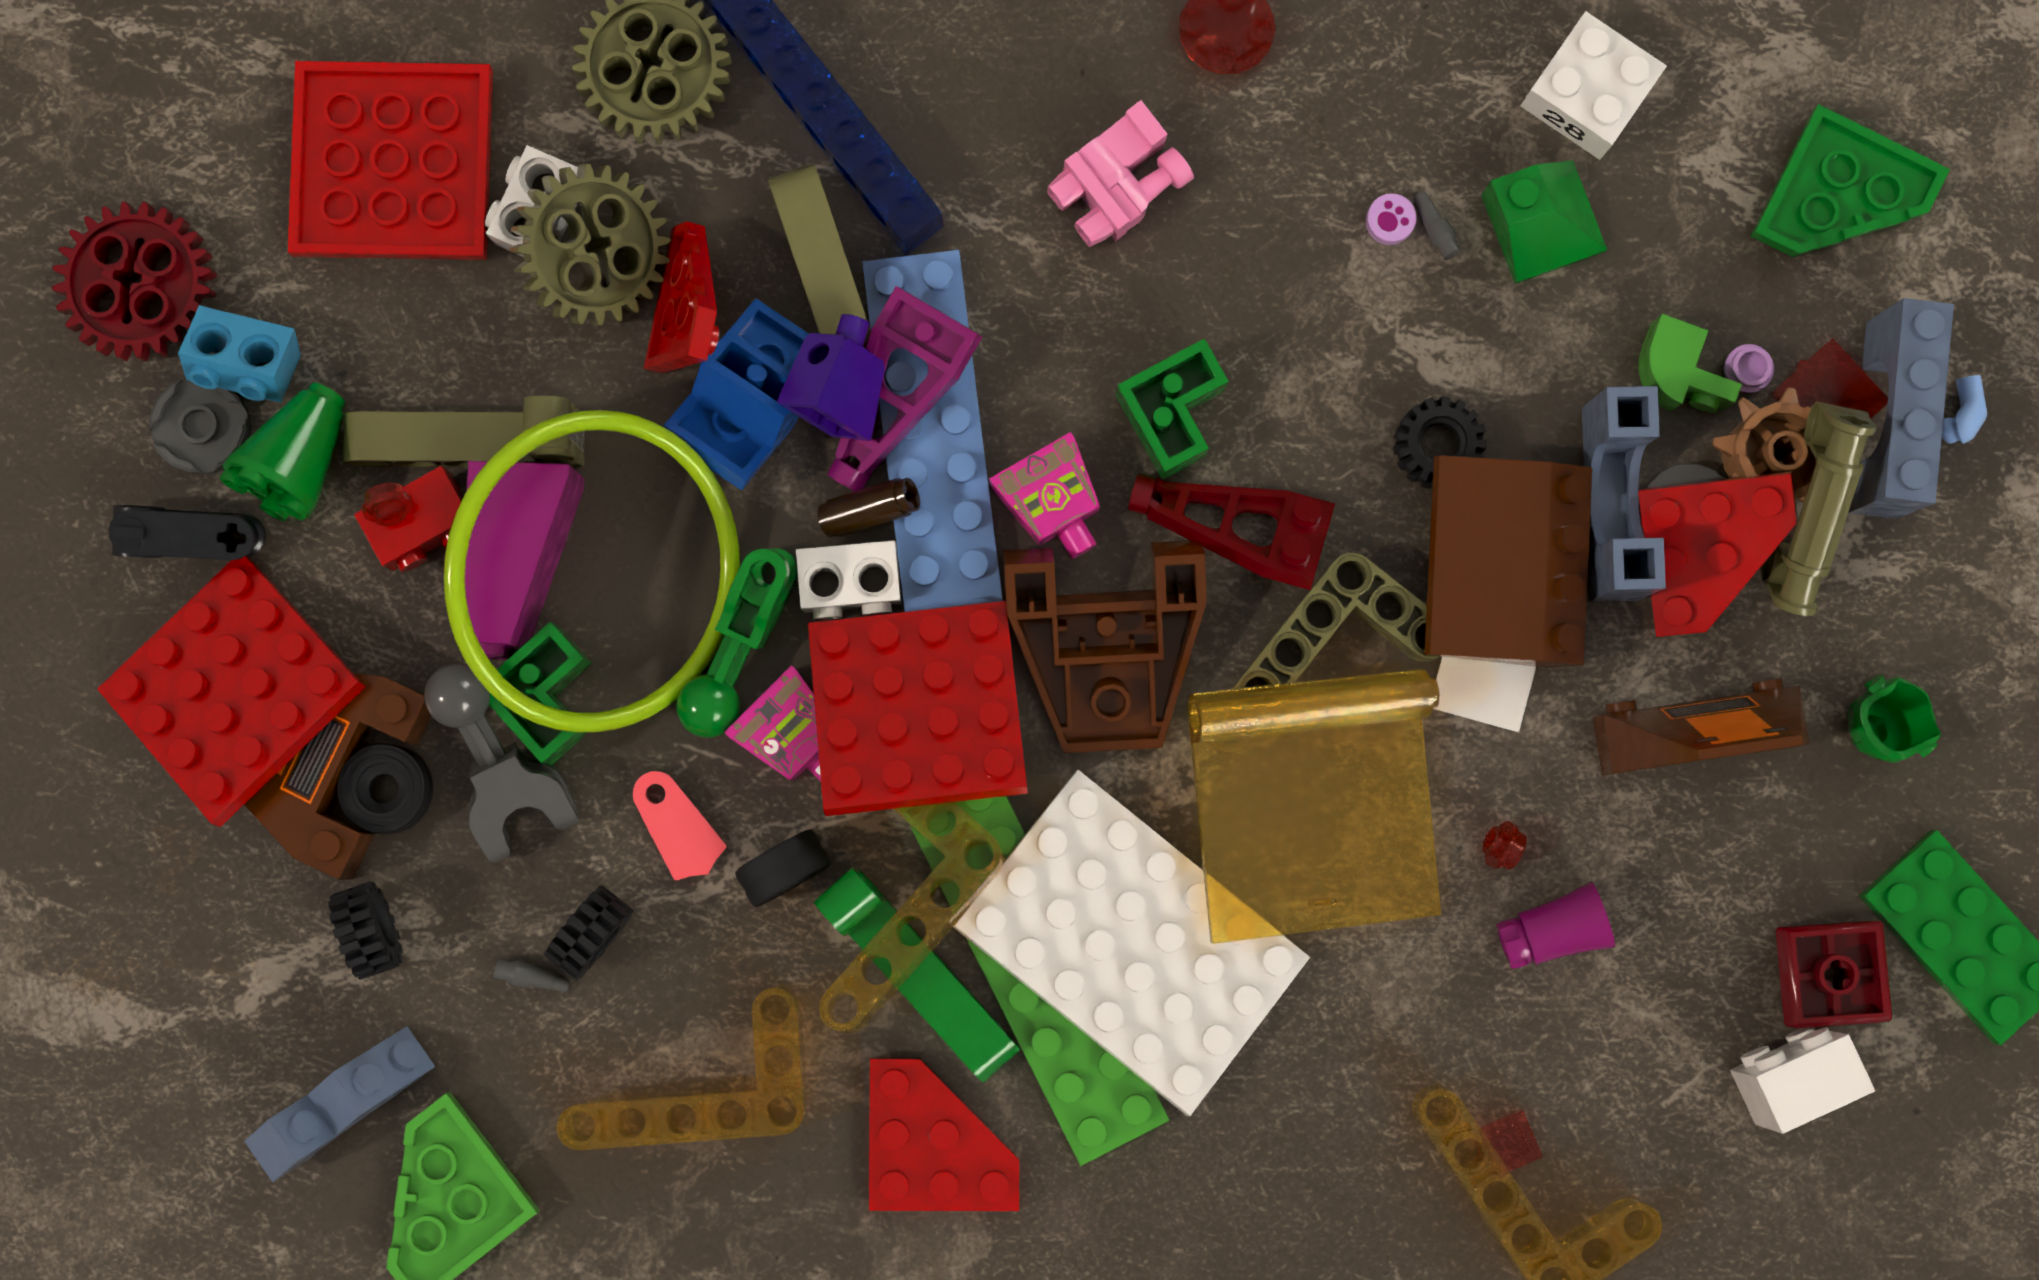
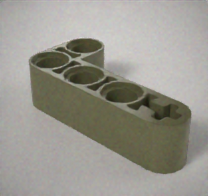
(816, 247)

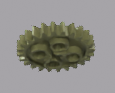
(691, 79)
(551, 260)

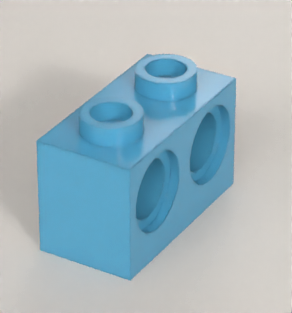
(242, 346)

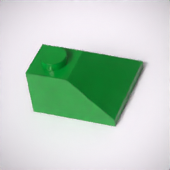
(1542, 219)

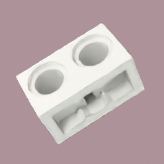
(520, 178)
(848, 564)

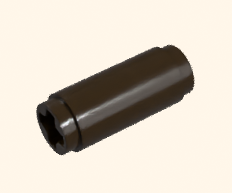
(869, 507)

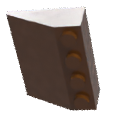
(1508, 561)

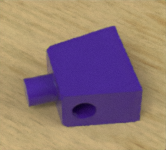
(836, 381)

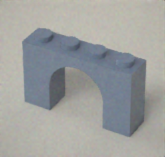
(1914, 349)
(1615, 433)

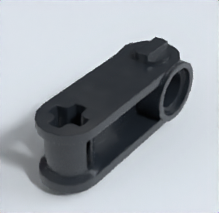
(182, 533)

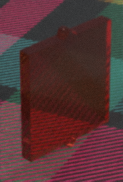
(1833, 379)

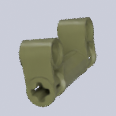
(1796, 568)

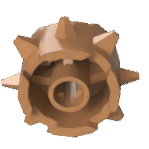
(1753, 441)

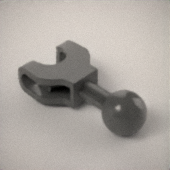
(500, 775)

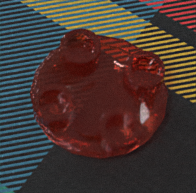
(1227, 33)

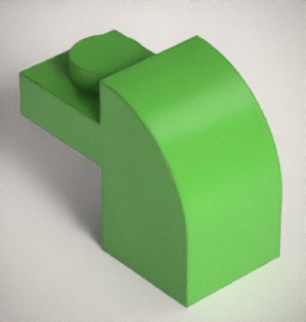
(1670, 363)

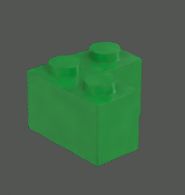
(1160, 403)
(541, 672)

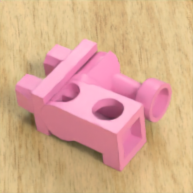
(1104, 178)

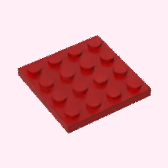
(390, 160)
(230, 689)
(916, 708)

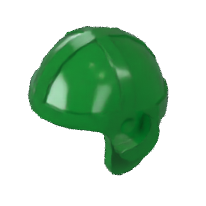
(1893, 720)

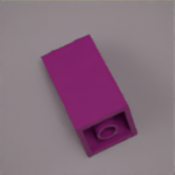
(517, 551)

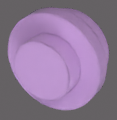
(1750, 367)

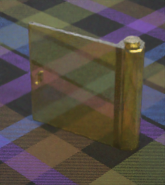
(1314, 801)

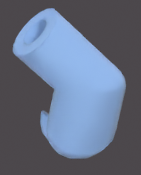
(1971, 412)

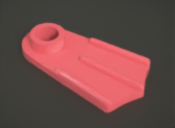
(677, 827)

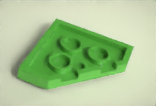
(451, 1196)

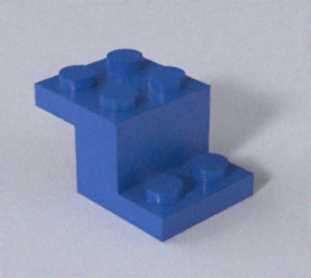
(733, 403)

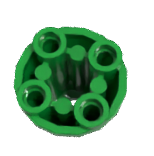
(289, 455)

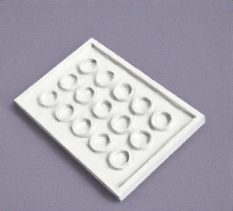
(1120, 944)

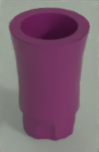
(1557, 929)

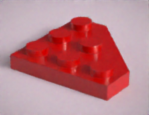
(685, 305)
(1713, 542)
(932, 1147)

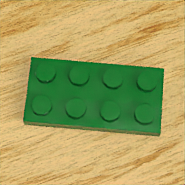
(1960, 935)

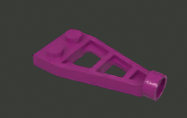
(932, 337)

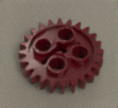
(91, 277)

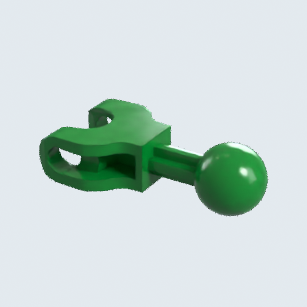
(750, 612)

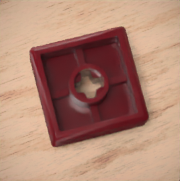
(1857, 997)

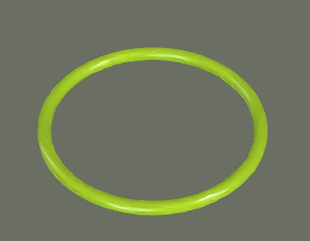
(459, 542)

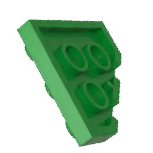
(1844, 186)

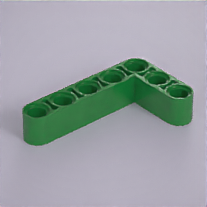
(861, 911)

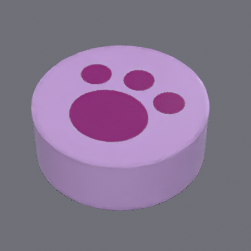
(1390, 219)

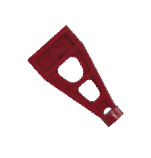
(1296, 543)

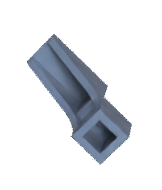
(338, 1103)

